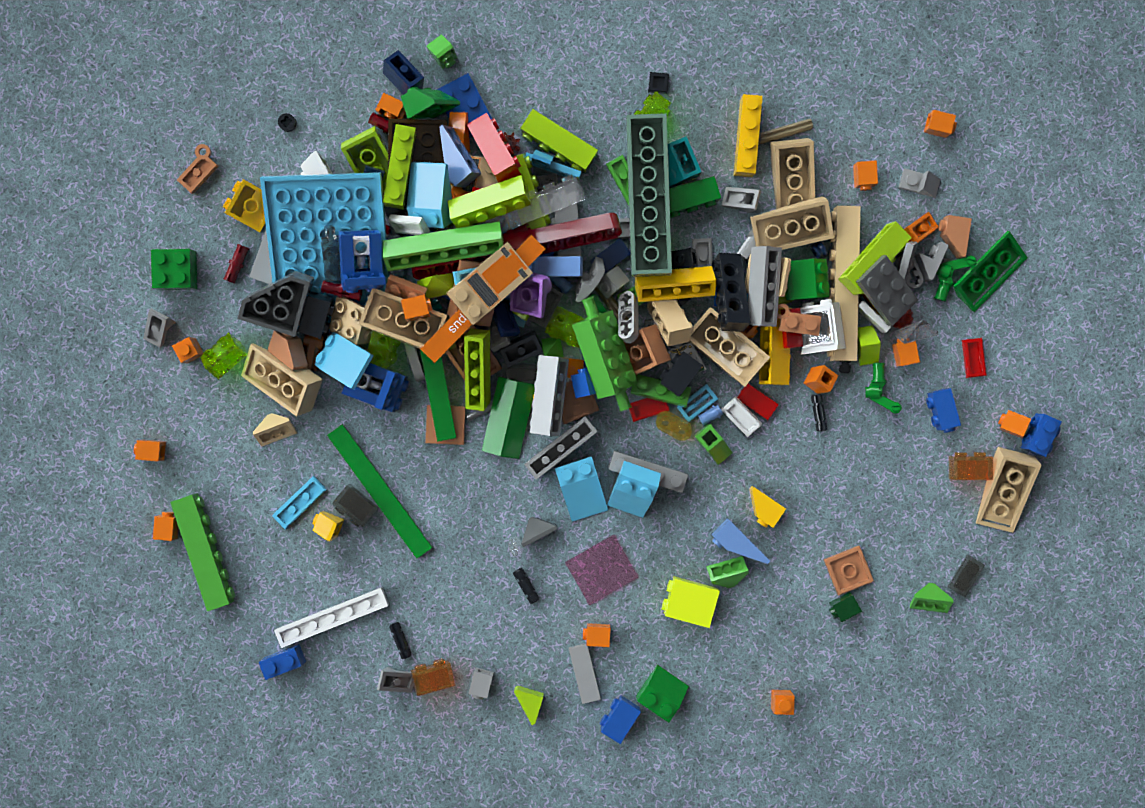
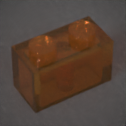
(971, 467)
(432, 677)

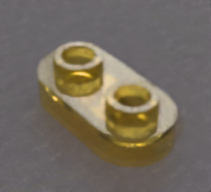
(674, 426)

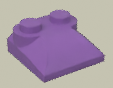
(531, 295)

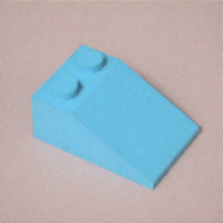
(429, 193)
(343, 360)
(581, 488)
(634, 489)

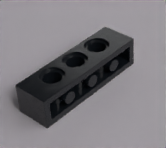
(730, 277)

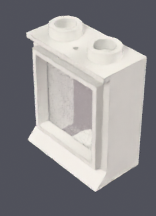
(831, 328)

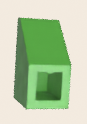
(442, 52)
(713, 443)

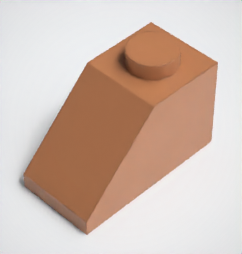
(955, 233)
(288, 350)

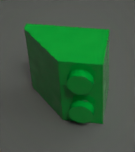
(427, 103)
(808, 280)
(662, 693)

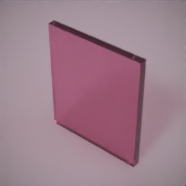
(601, 569)

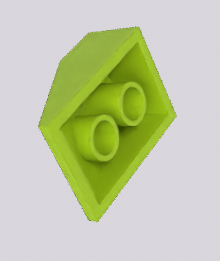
(367, 150)

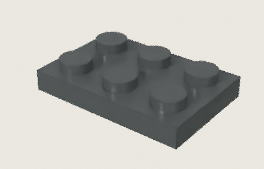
(887, 290)

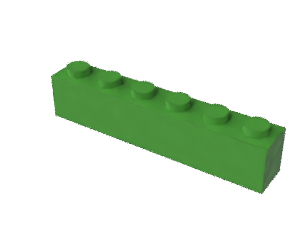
(442, 246)
(202, 551)

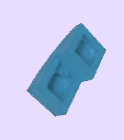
(542, 158)

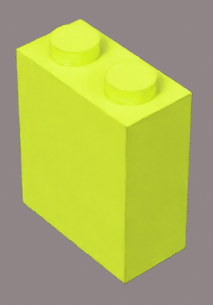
(690, 601)

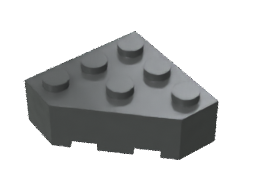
(278, 304)

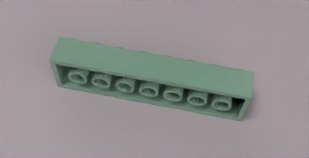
(648, 195)

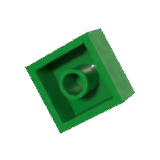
(174, 269)

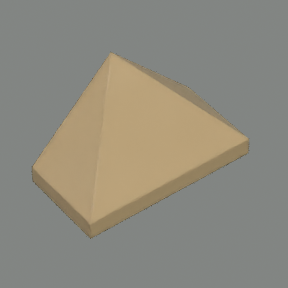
(273, 429)

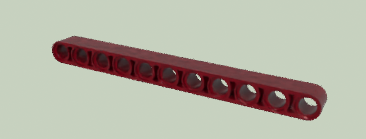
(551, 237)

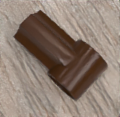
(312, 347)

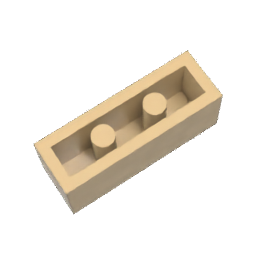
(670, 321)

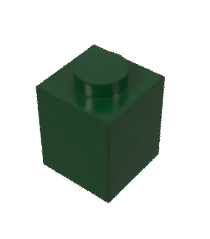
(844, 607)

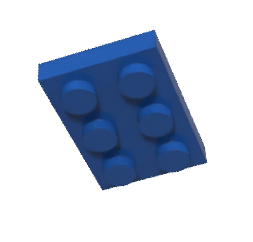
(469, 97)

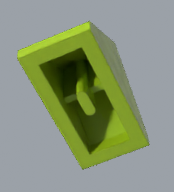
(868, 345)
(530, 702)

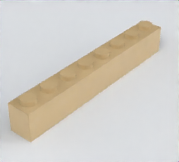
(843, 252)

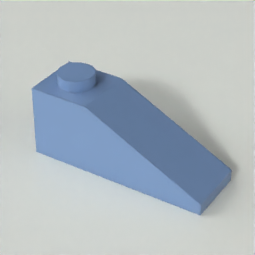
(460, 164)
(558, 266)
(733, 540)

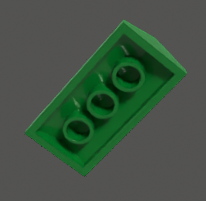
(988, 269)
(508, 418)

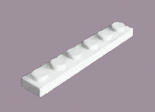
(331, 617)

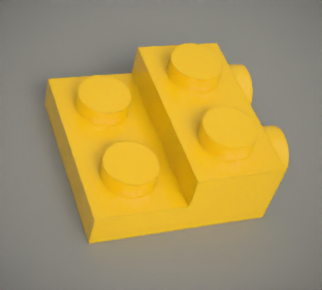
(246, 205)

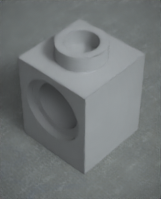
(612, 282)
(481, 683)

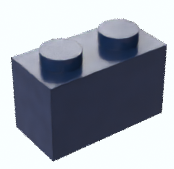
(402, 72)

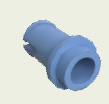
(562, 284)
(710, 415)

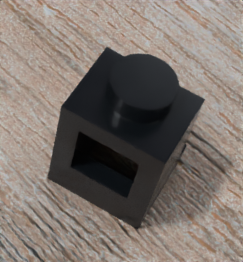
(689, 258)

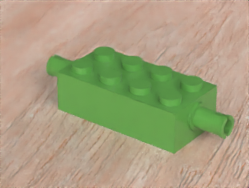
(605, 354)

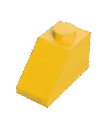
(765, 508)
(327, 525)

